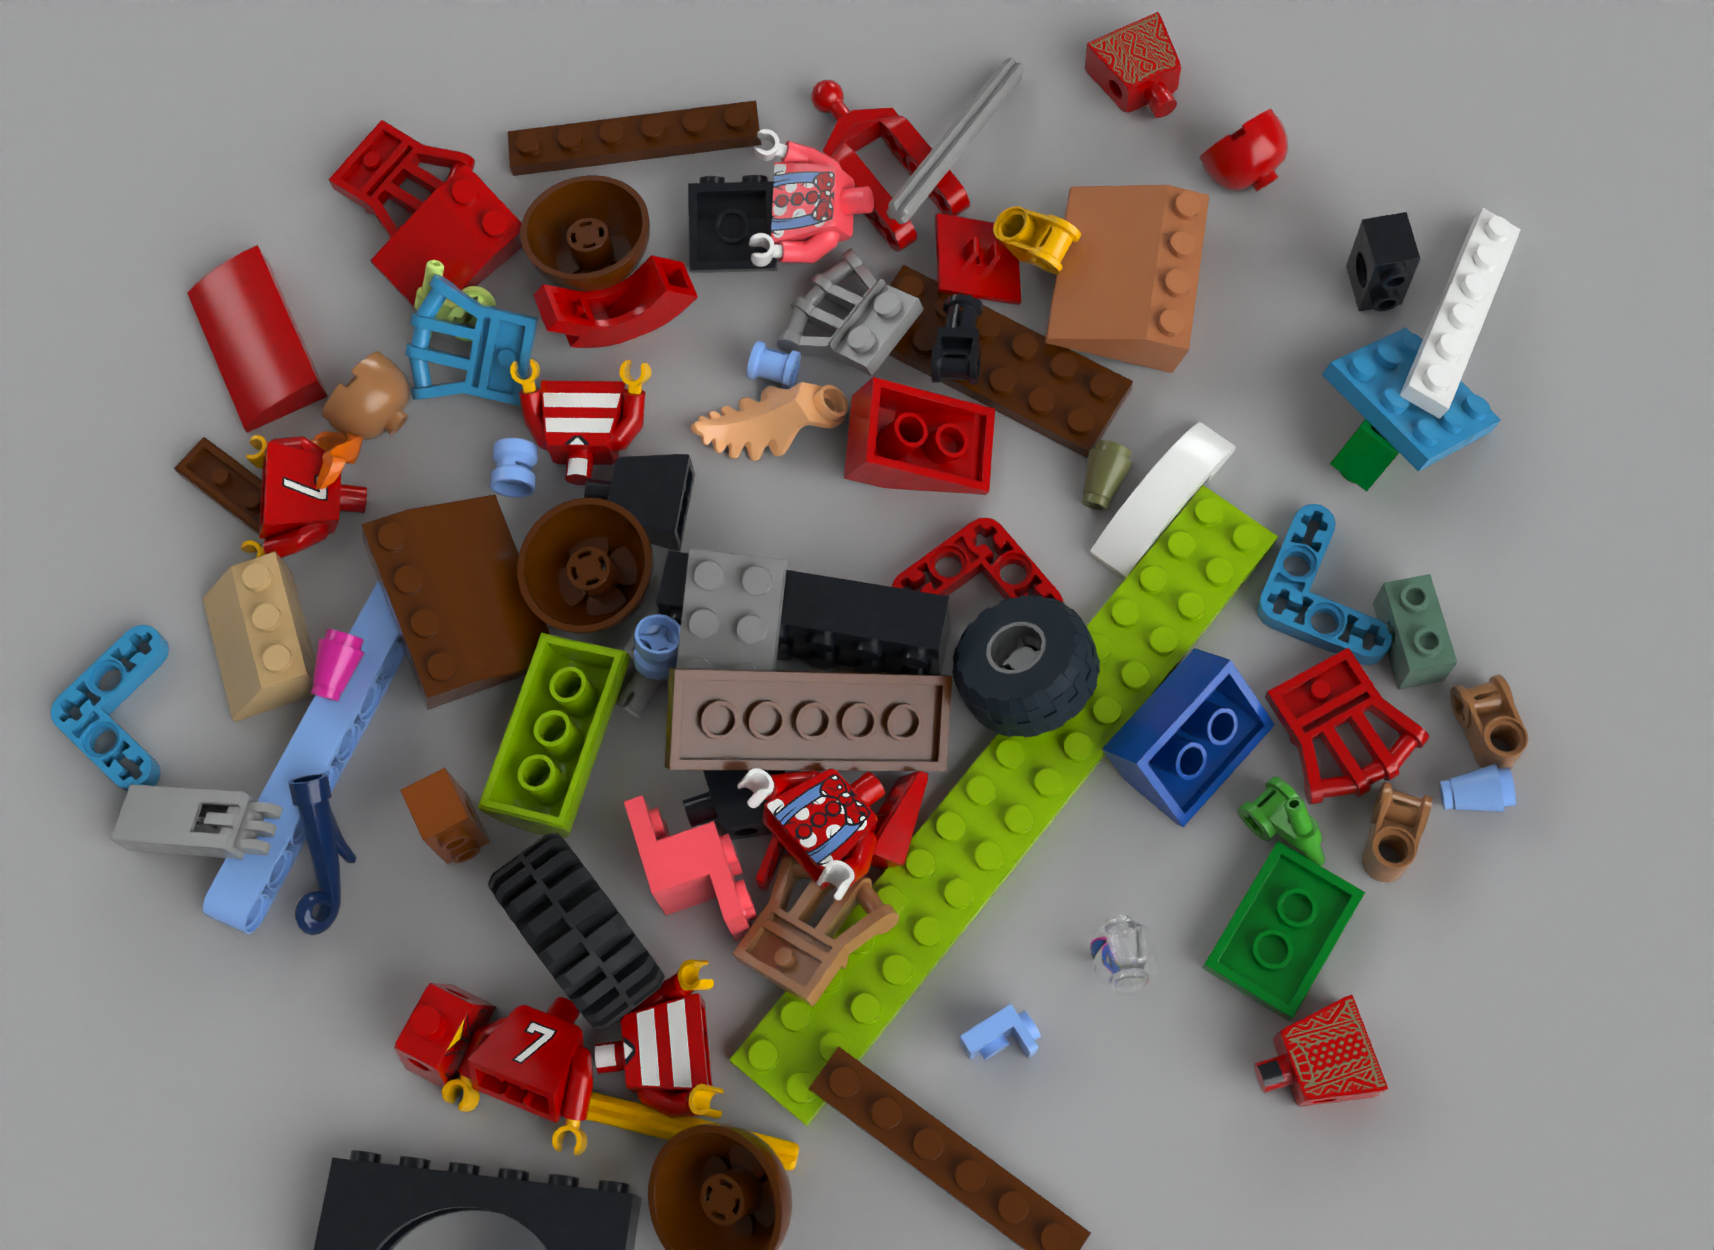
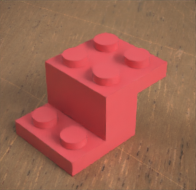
(691, 867)

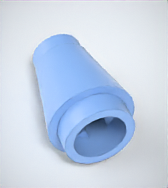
(1479, 790)

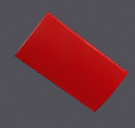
(255, 340)

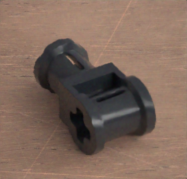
(958, 343)

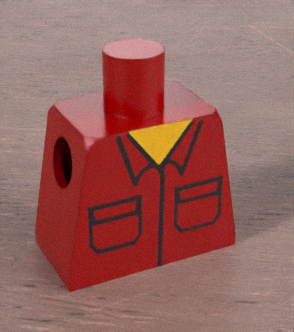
(441, 1031)

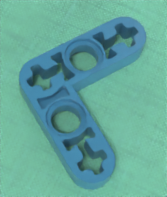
(1297, 593)
(97, 717)

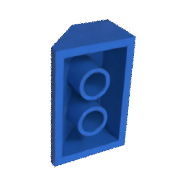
(1189, 735)

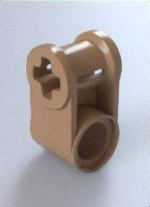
(1489, 713)
(1398, 824)

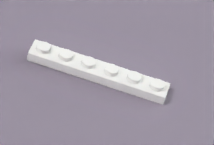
(1460, 314)

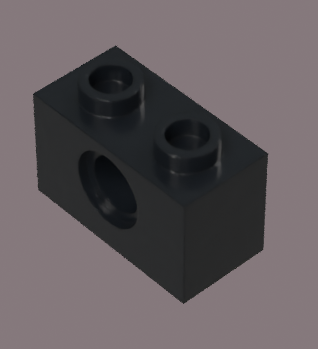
(1382, 262)

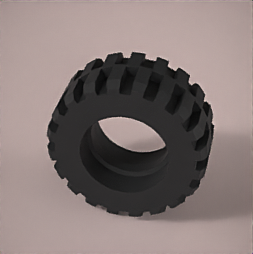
(576, 931)

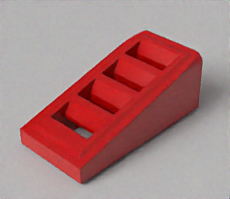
(898, 819)

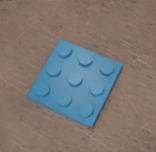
(1372, 385)

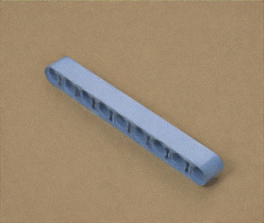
(319, 745)

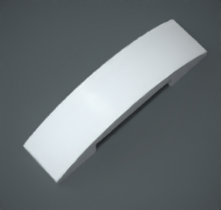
(1160, 498)

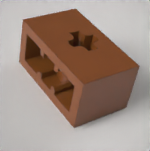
(445, 817)

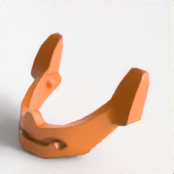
(340, 450)

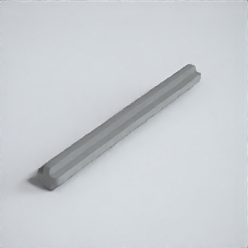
(955, 141)

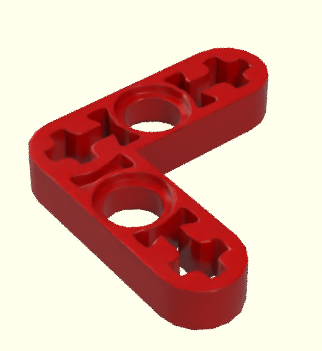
(976, 560)

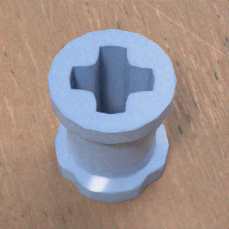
(773, 365)

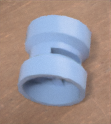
(514, 467)
(656, 646)

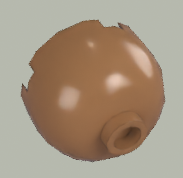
(371, 399)

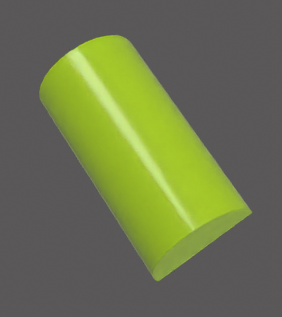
(554, 735)

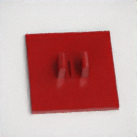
(975, 261)

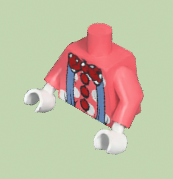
(810, 204)

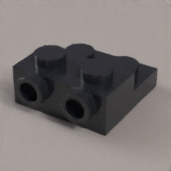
(725, 219)

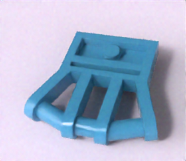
(497, 342)

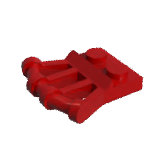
(384, 163)
(1327, 698)

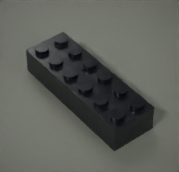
(843, 621)

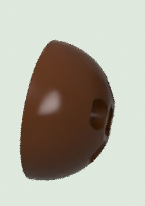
(586, 232)
(569, 552)
(719, 1191)

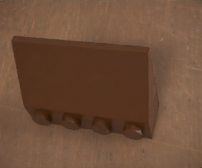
(454, 596)

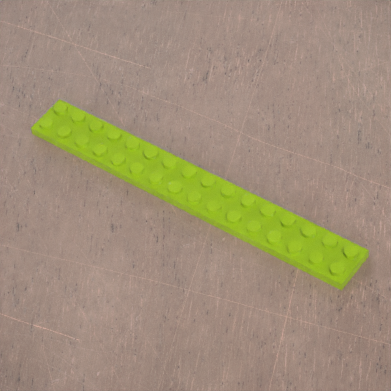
(1009, 802)

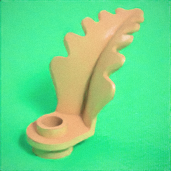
(772, 420)

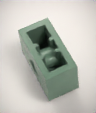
(1420, 640)

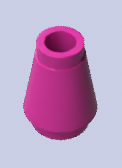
(335, 663)

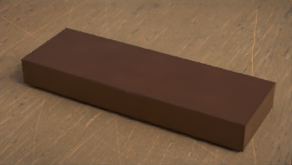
(223, 482)

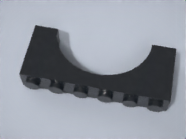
(380, 1204)

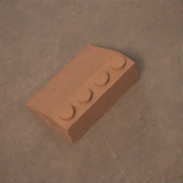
(1131, 274)

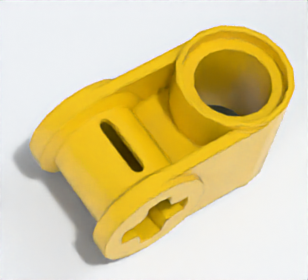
(1035, 237)

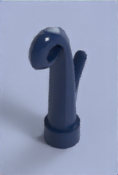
(325, 842)

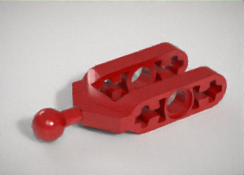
(861, 127)

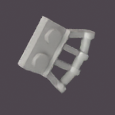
(868, 331)

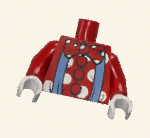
(820, 821)

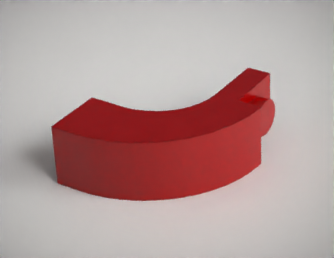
(621, 312)

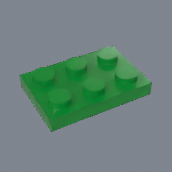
(1283, 931)

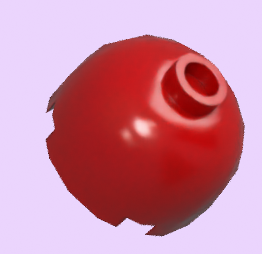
(1248, 154)

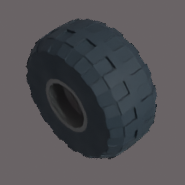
(1026, 666)

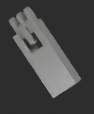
(165, 817)

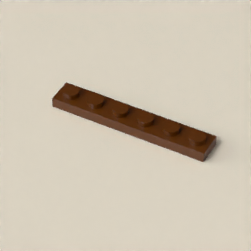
(633, 138)
(945, 1157)

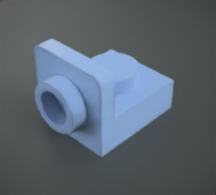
(990, 1035)

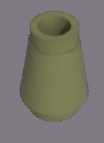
(1105, 473)

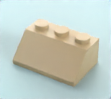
(260, 636)

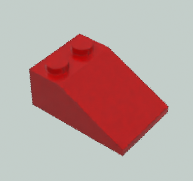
(459, 227)
(918, 440)

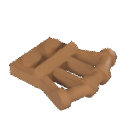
(807, 957)

